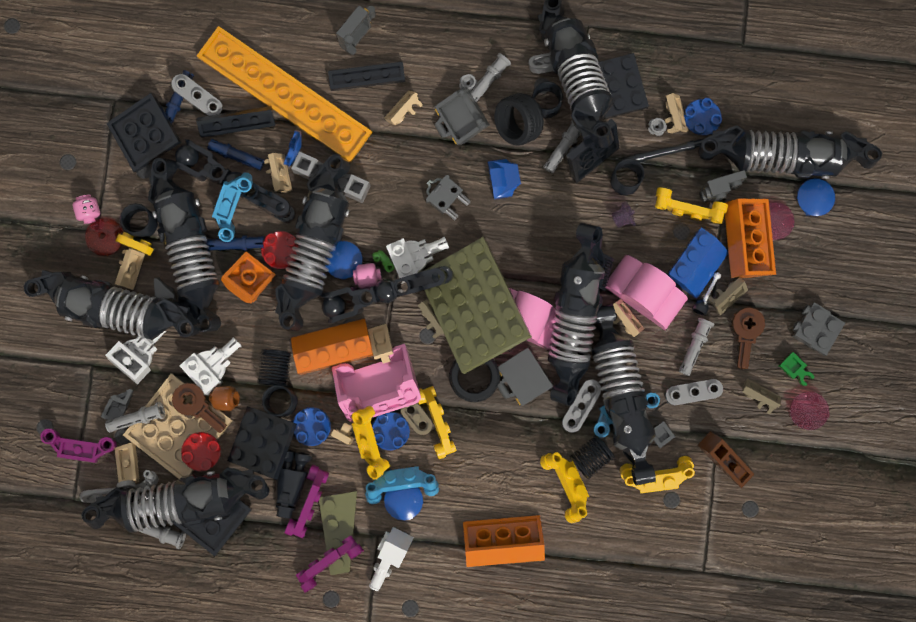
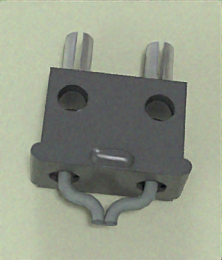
(443, 194)

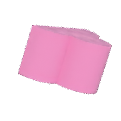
(647, 290)
(538, 316)

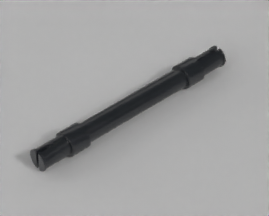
(689, 145)

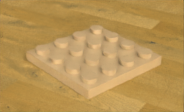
(164, 437)

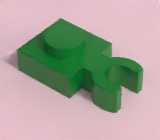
(794, 366)

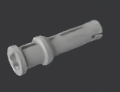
(493, 72)
(568, 139)
(699, 338)
(143, 415)
(166, 535)

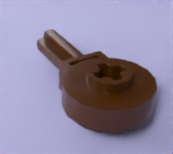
(747, 336)
(198, 408)

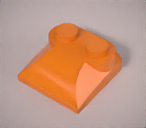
(247, 278)

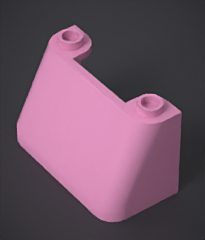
(378, 385)

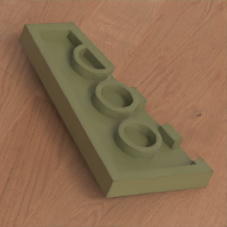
(338, 524)

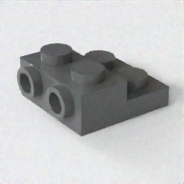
(718, 188)
(817, 328)

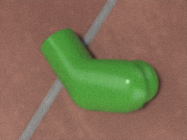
(386, 261)

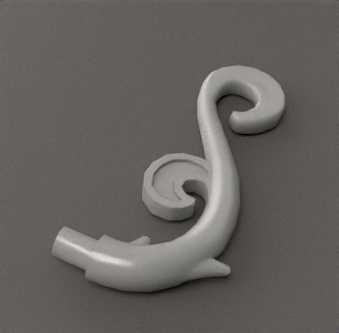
(151, 479)

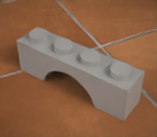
(349, 184)

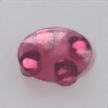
(781, 220)
(809, 411)

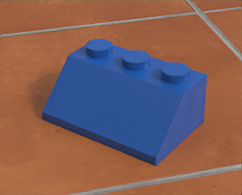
(698, 262)

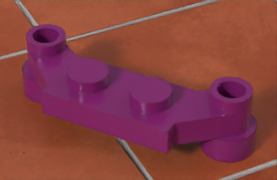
(77, 449)
(297, 527)
(306, 577)

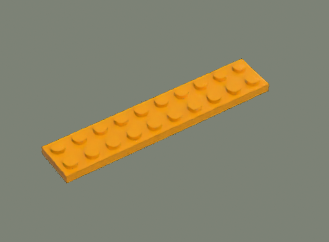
(284, 94)

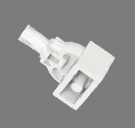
(410, 257)
(133, 357)
(209, 366)
(392, 551)

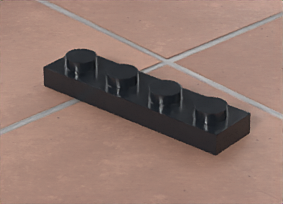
(366, 76)
(235, 121)

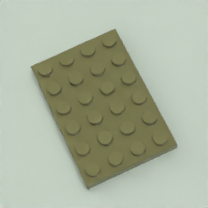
(477, 307)

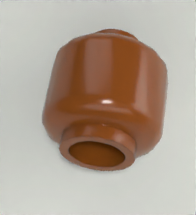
(224, 398)

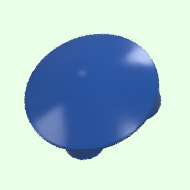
(702, 116)
(294, 148)
(816, 197)
(344, 260)
(312, 426)
(391, 431)
(403, 503)

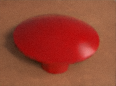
(278, 249)
(200, 451)

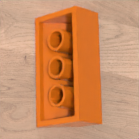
(750, 238)
(331, 346)
(503, 541)

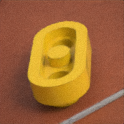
(142, 246)

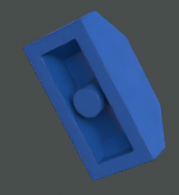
(503, 178)

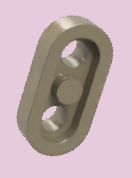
(417, 417)

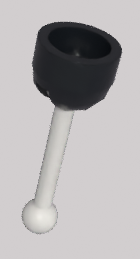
(701, 306)

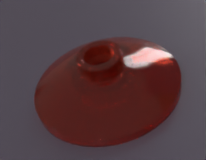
(107, 245)

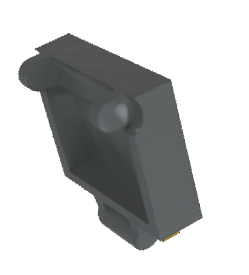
(355, 28)
(460, 116)
(523, 377)

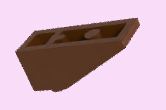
(725, 459)

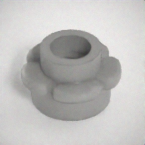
(468, 78)
(657, 121)

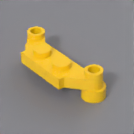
(696, 212)
(442, 428)
(367, 443)
(665, 479)
(571, 483)

